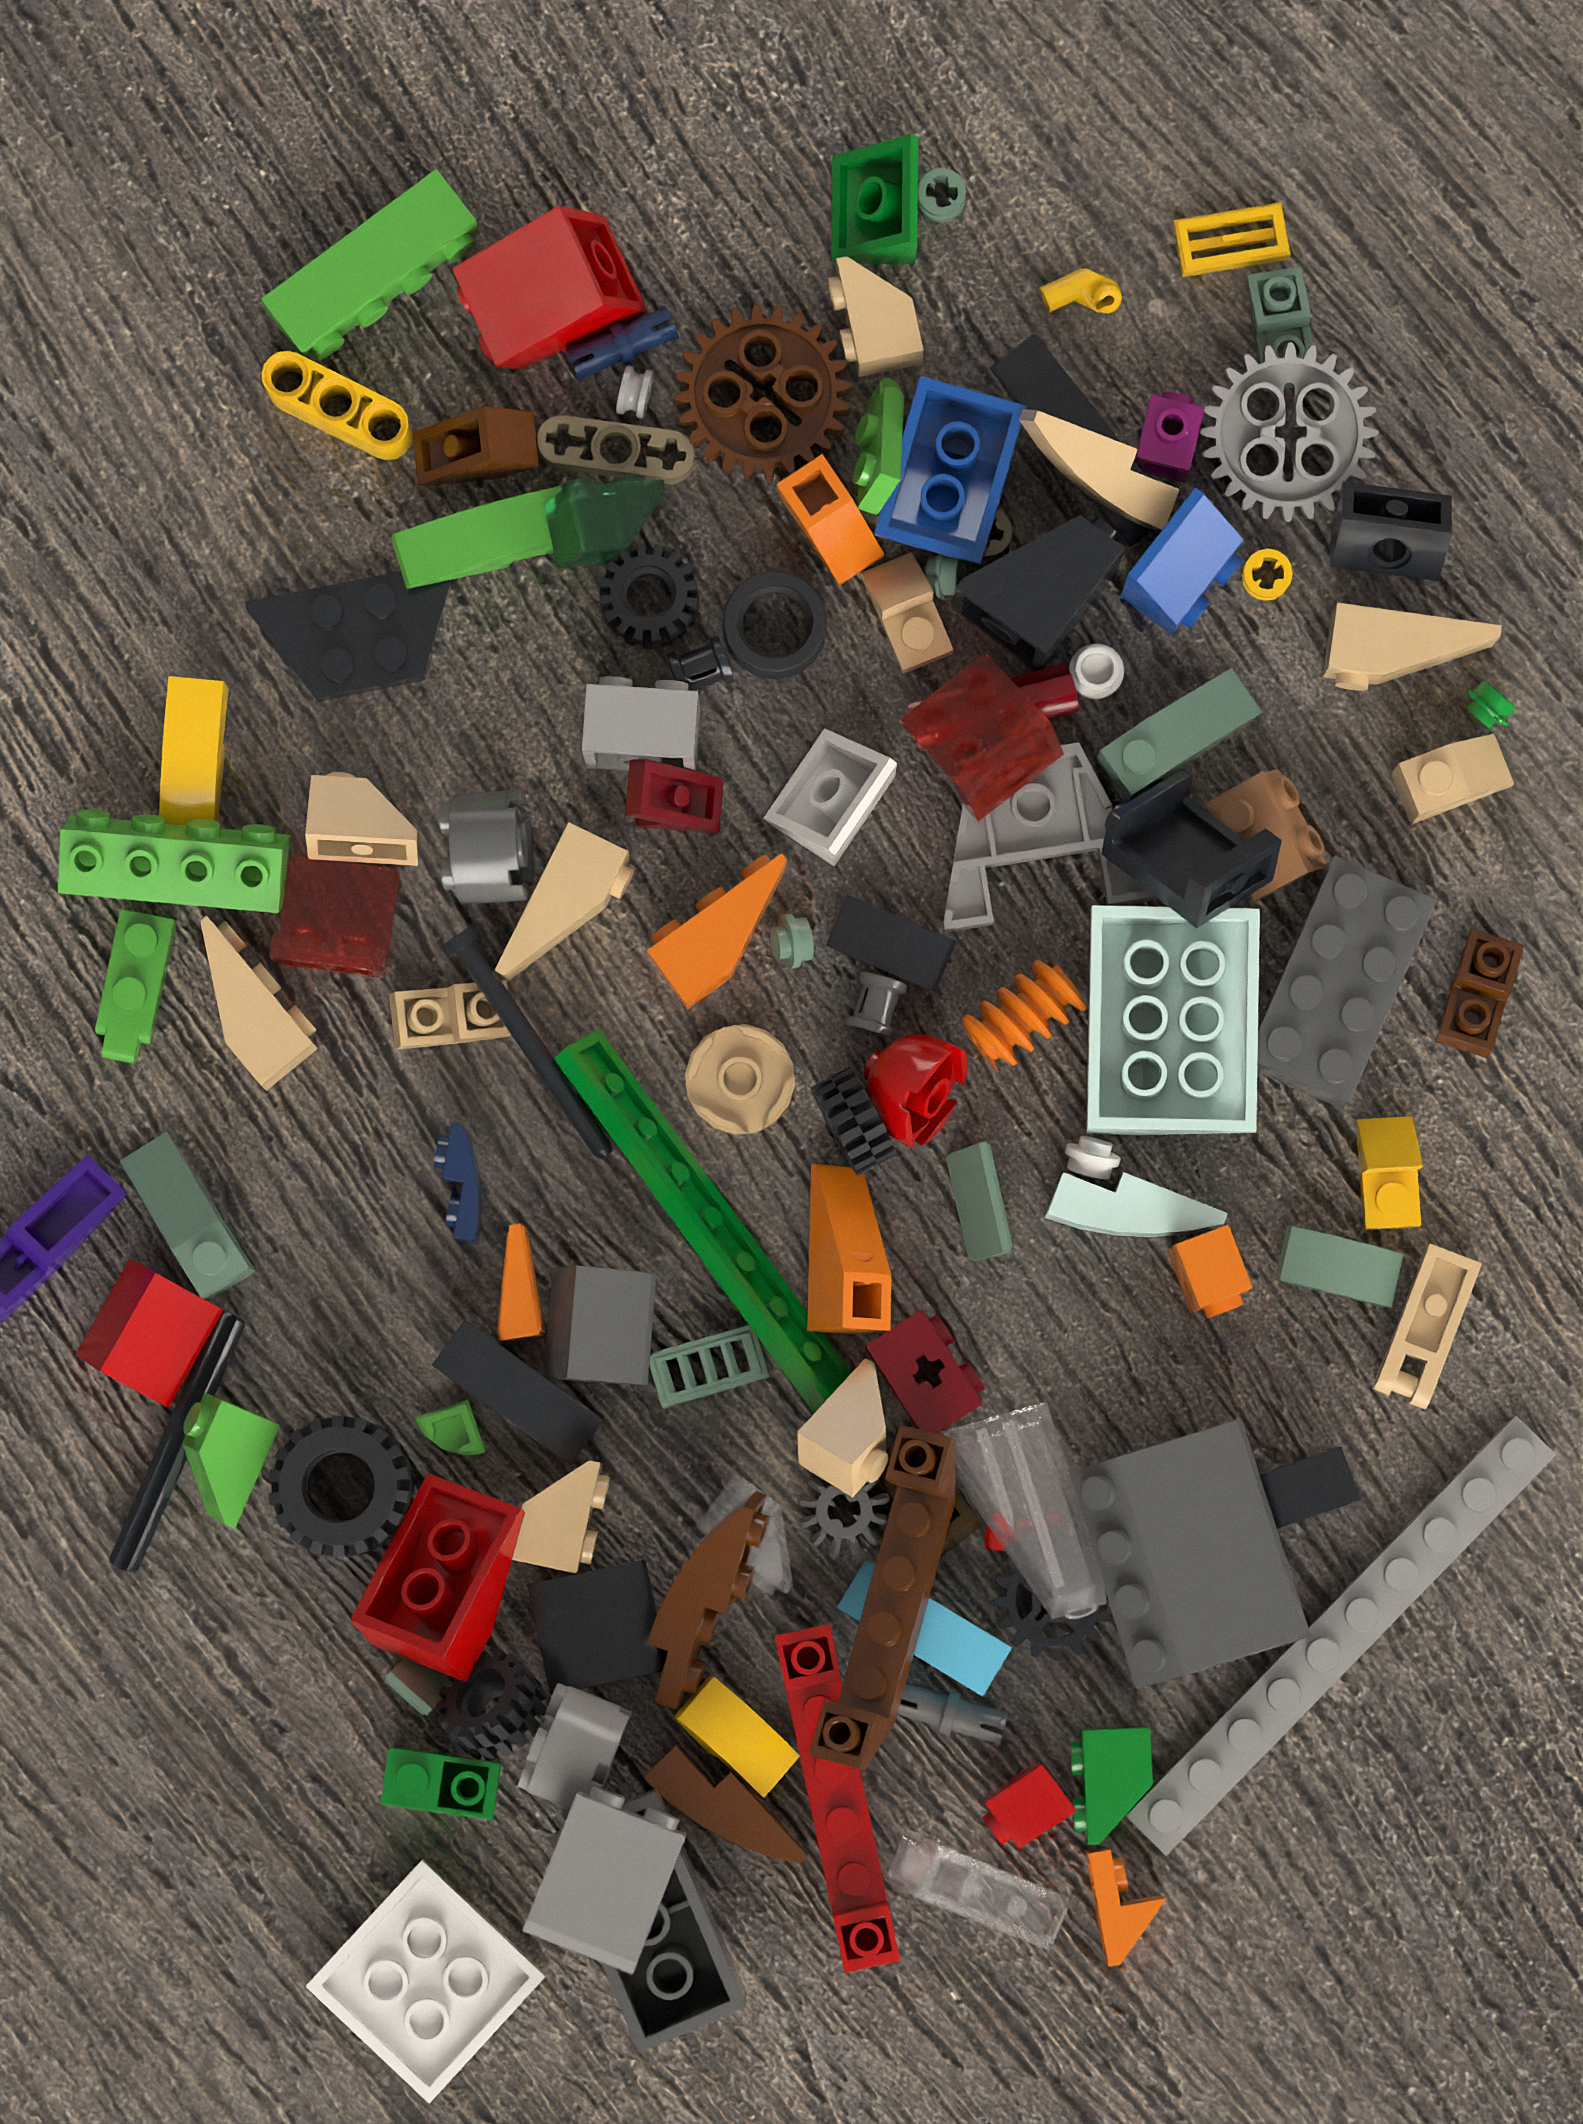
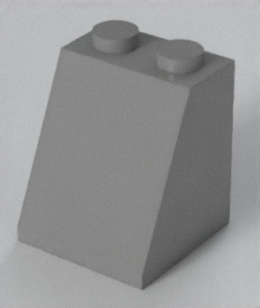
(605, 1879)

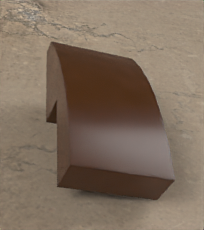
(1479, 993)

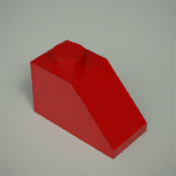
(1026, 1806)

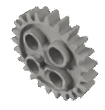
(1338, 433)

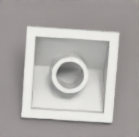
(831, 795)

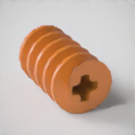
(1022, 1013)

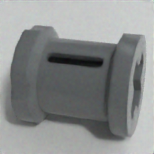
(876, 1005)

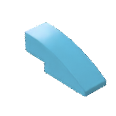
(944, 1638)

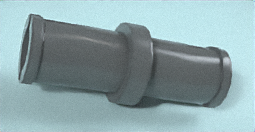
(953, 1713)

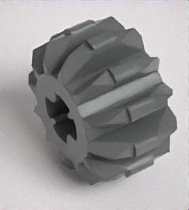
(834, 1527)

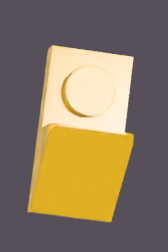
(1389, 1172)

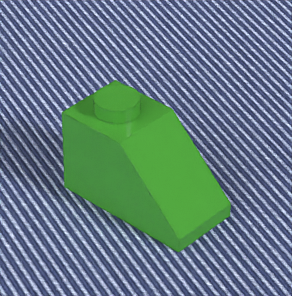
(226, 1454)

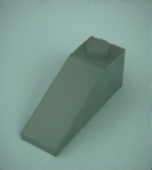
(1177, 735)
(187, 1217)

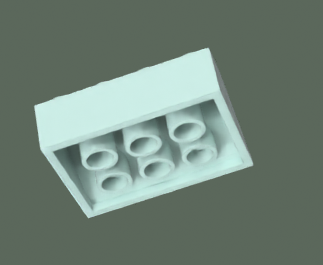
(1172, 1022)

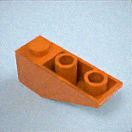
(709, 946)
(846, 1256)

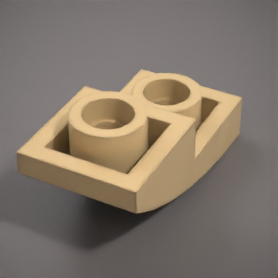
(443, 1016)

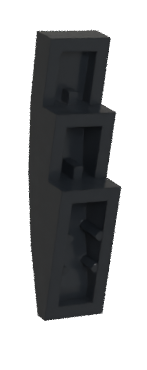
(1040, 383)

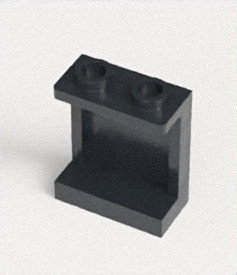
(1187, 852)

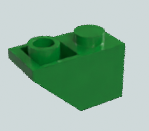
(1114, 1776)
(440, 1782)

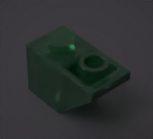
(599, 520)

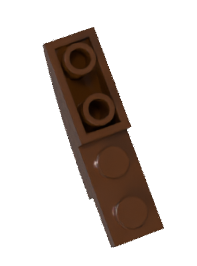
(701, 1591)

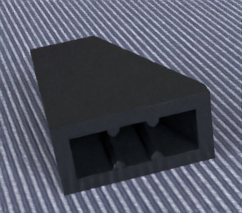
(1309, 1487)

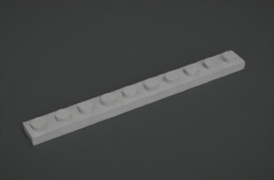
(1340, 1635)

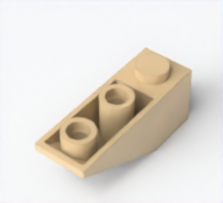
(252, 1019)

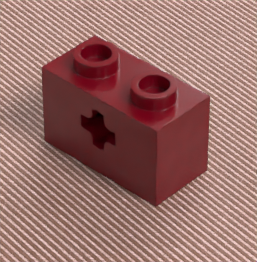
(896, 1359)

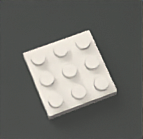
(426, 1981)

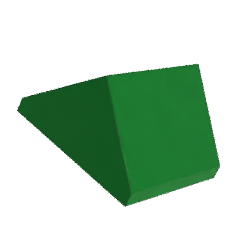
(876, 203)

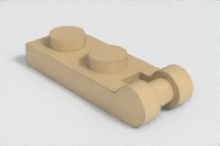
(1428, 1324)

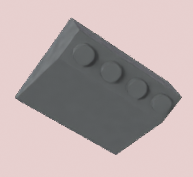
(1189, 1554)

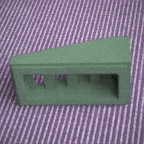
(663, 1381)

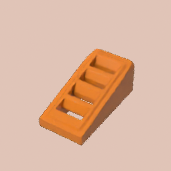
(519, 1302)

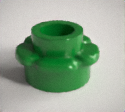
(1489, 705)

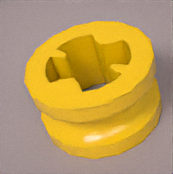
(1255, 562)

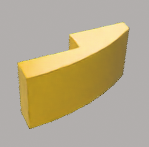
(736, 1736)

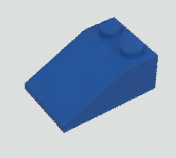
(951, 470)

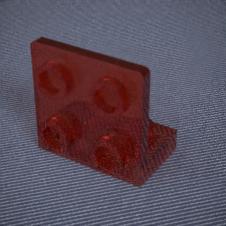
(984, 735)
(337, 917)

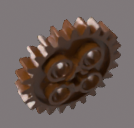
(796, 359)

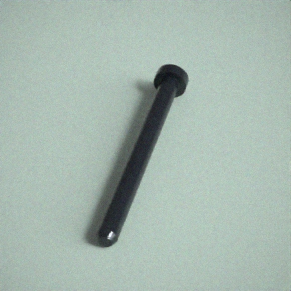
(528, 1040)

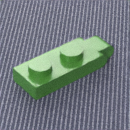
(880, 447)
(134, 983)

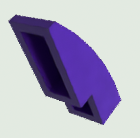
(53, 1231)

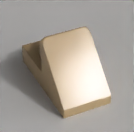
(907, 612)

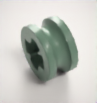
(955, 185)

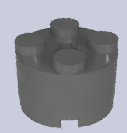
(487, 847)

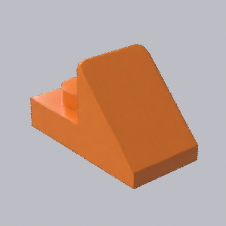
(1118, 1921)

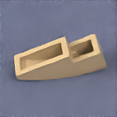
(1101, 469)

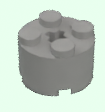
(573, 1746)

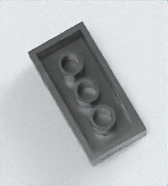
(1340, 981)

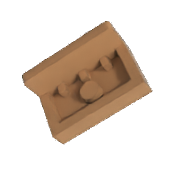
(1272, 803)

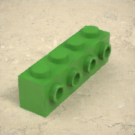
(372, 267)
(173, 862)

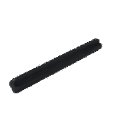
(170, 1454)

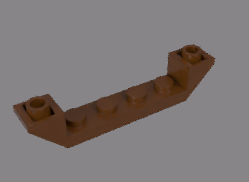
(896, 1600)

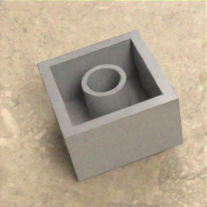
(640, 724)

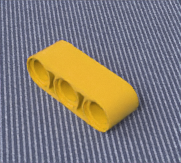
(318, 387)

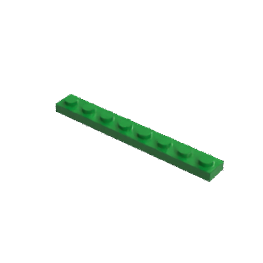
(703, 1217)

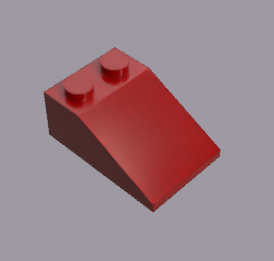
(441, 1578)

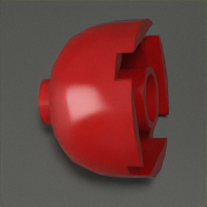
(912, 1083)

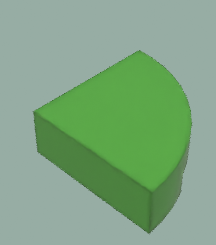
(453, 1429)

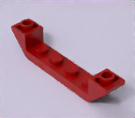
(837, 1807)

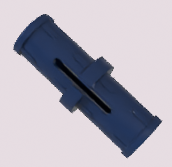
(622, 343)

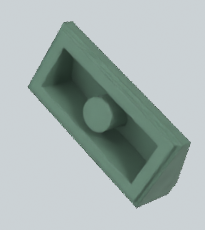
(979, 1202)

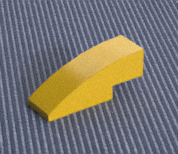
(193, 750)

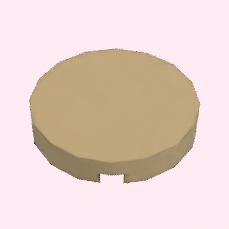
(740, 1079)

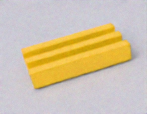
(1237, 259)

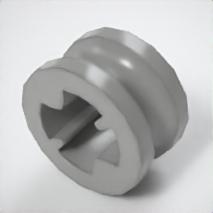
(635, 392)

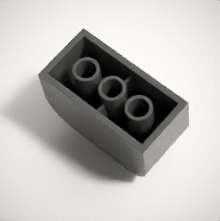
(684, 1965)

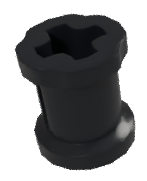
(701, 665)

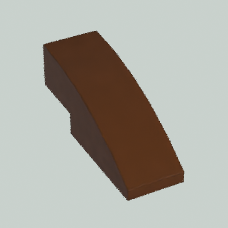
(722, 1808)

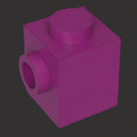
(1169, 436)

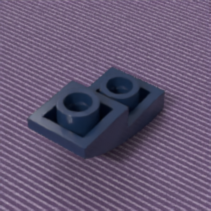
(460, 1167)

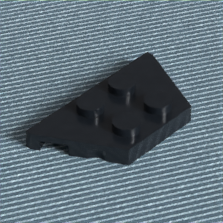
(355, 633)

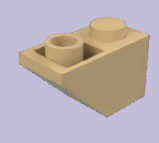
(879, 320)
(559, 1519)

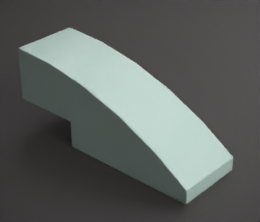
(1131, 1210)

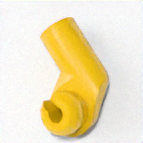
(1084, 288)

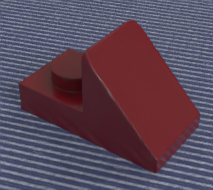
(673, 797)

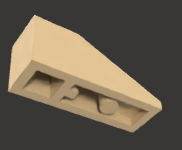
(1385, 644)
(569, 894)

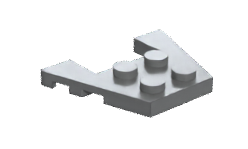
(1047, 818)

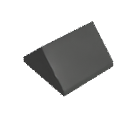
(599, 1325)

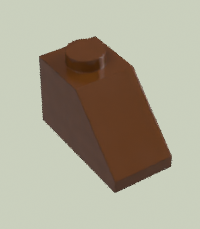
(476, 447)

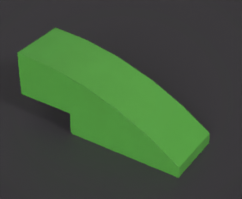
(475, 540)

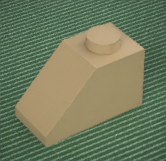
(1451, 777)
(356, 823)
(847, 1434)

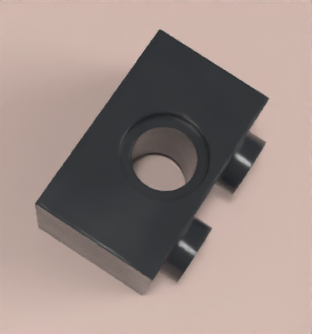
(1391, 531)

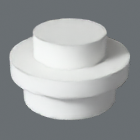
(1096, 671)
(1092, 1157)

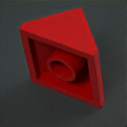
(149, 1333)

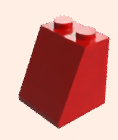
(548, 287)

